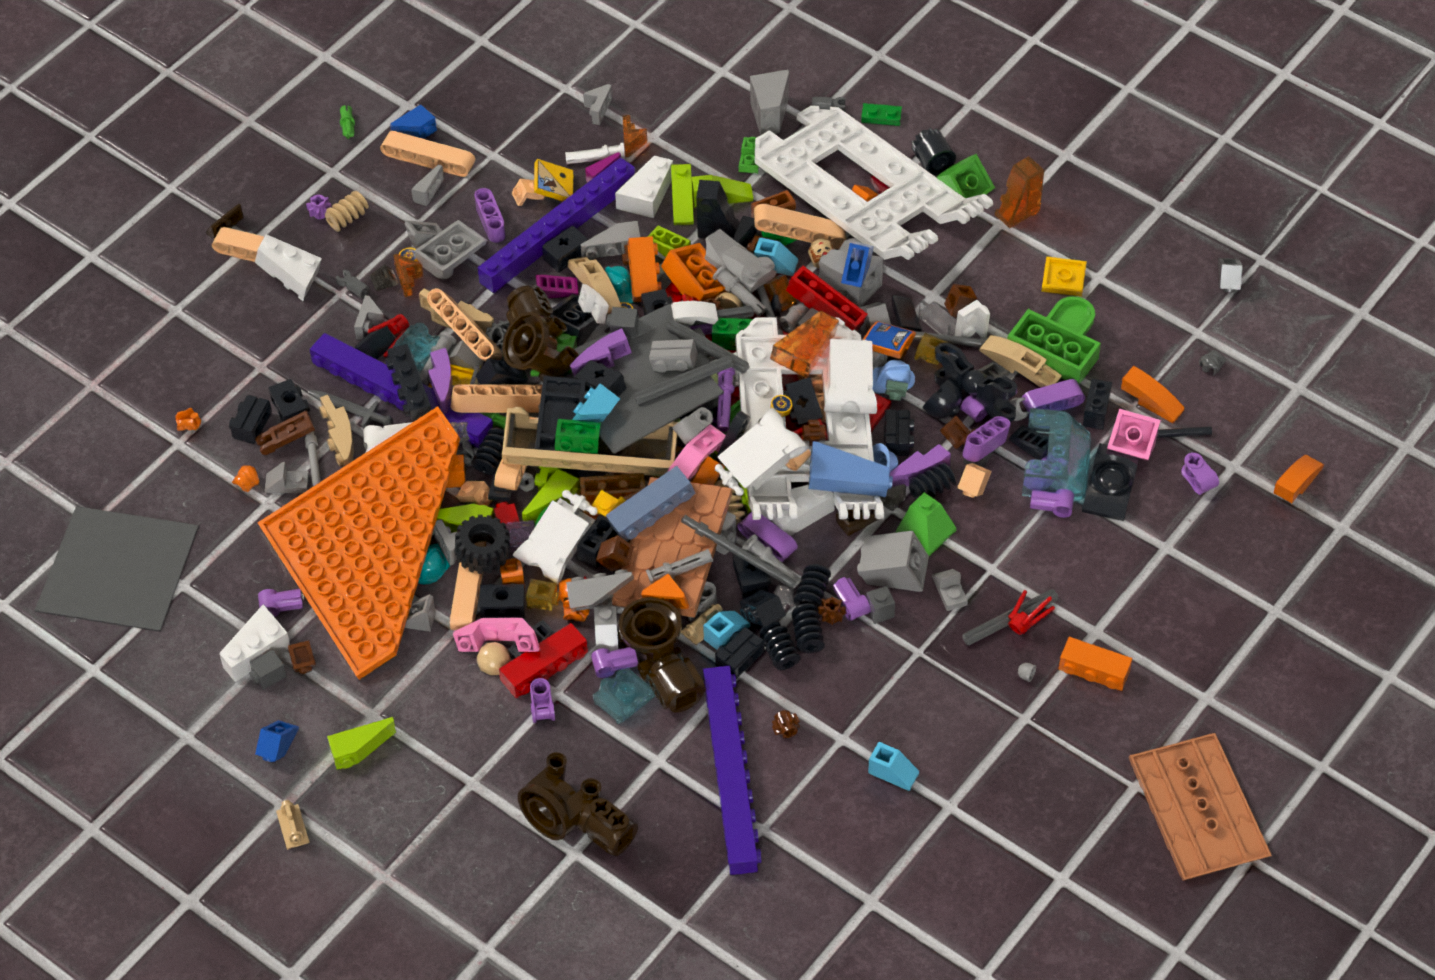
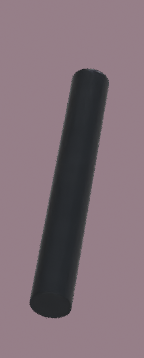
(1179, 432)

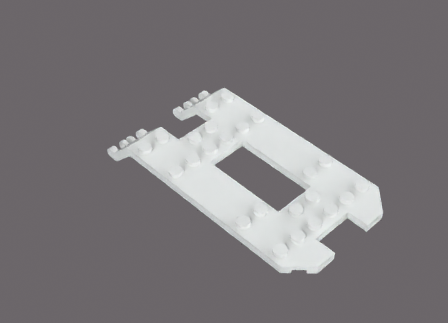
(881, 218)
(845, 430)

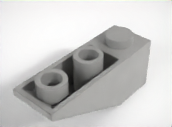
(610, 241)
(591, 592)

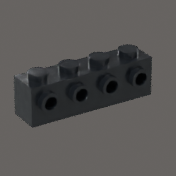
(408, 381)

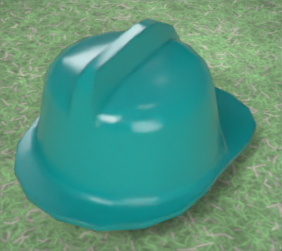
(621, 282)
(434, 565)

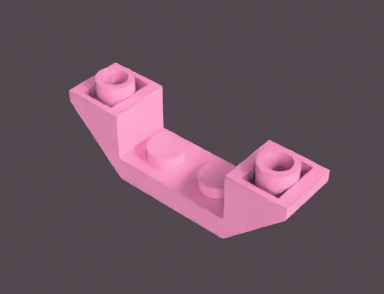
(698, 450)
(496, 629)

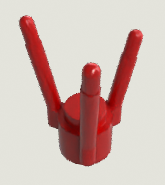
(396, 325)
(1022, 622)

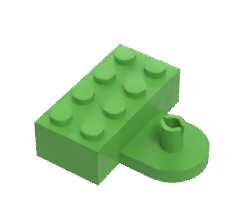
(1061, 337)

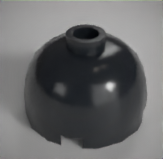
(945, 401)

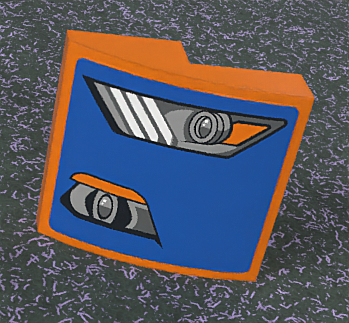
(889, 339)

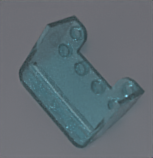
(1067, 455)

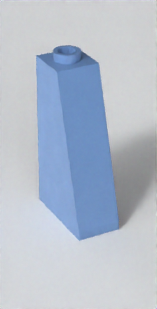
(846, 473)

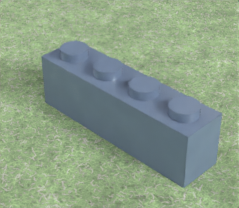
(651, 504)

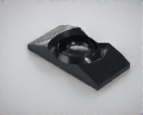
(557, 402)
(1110, 483)

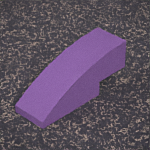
(603, 351)
(441, 378)
(919, 464)

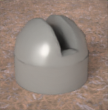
(527, 476)
(1027, 671)

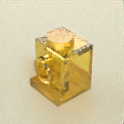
(926, 348)
(542, 595)

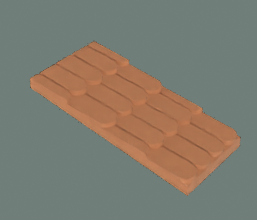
(672, 541)
(1199, 806)

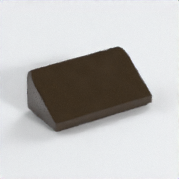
(228, 220)

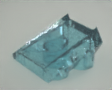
(419, 343)
(623, 695)

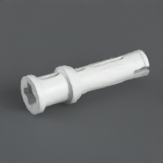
(594, 154)

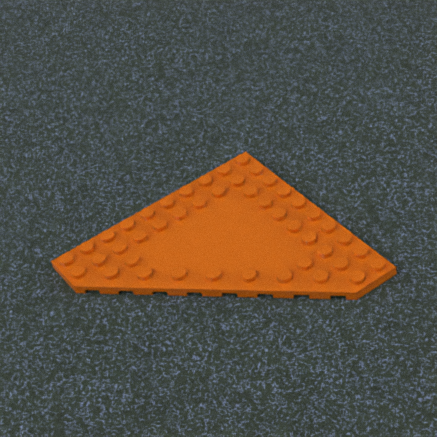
(365, 537)

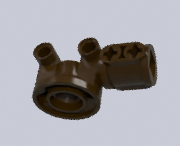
(533, 334)
(652, 628)
(557, 809)

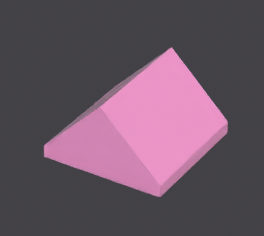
(1134, 434)

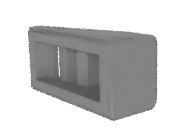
(428, 186)

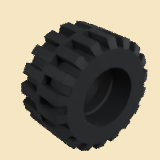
(482, 530)

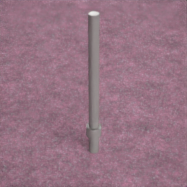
(311, 444)

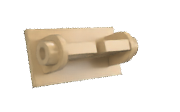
(694, 630)
(292, 825)

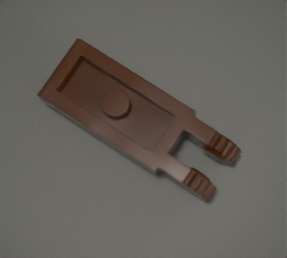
(285, 433)

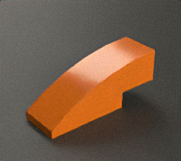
(1152, 394)
(1297, 478)

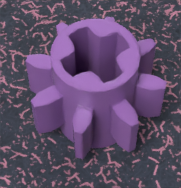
(318, 206)

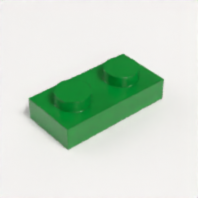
(881, 114)

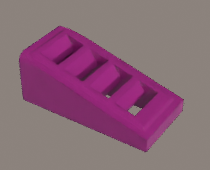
(596, 168)
(546, 281)

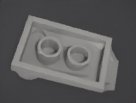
(449, 249)
(739, 261)

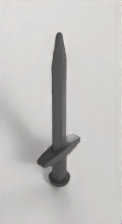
(367, 414)

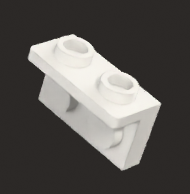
(972, 319)

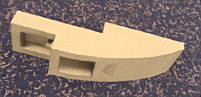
(593, 275)
(482, 319)
(1021, 359)
(339, 431)

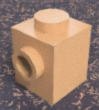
(974, 480)

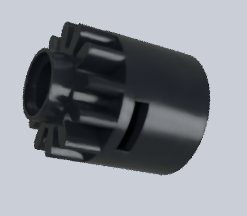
(933, 151)

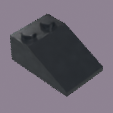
(577, 322)

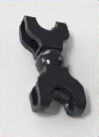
(989, 391)

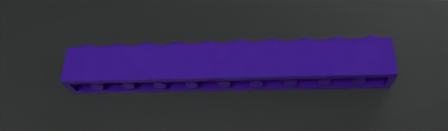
(571, 212)
(376, 379)
(730, 771)

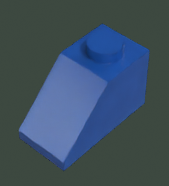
(416, 123)
(857, 264)
(275, 740)

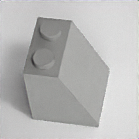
(769, 99)
(832, 270)
(894, 561)

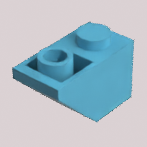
(784, 260)
(598, 405)
(722, 626)
(892, 766)

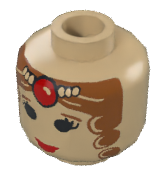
(818, 249)

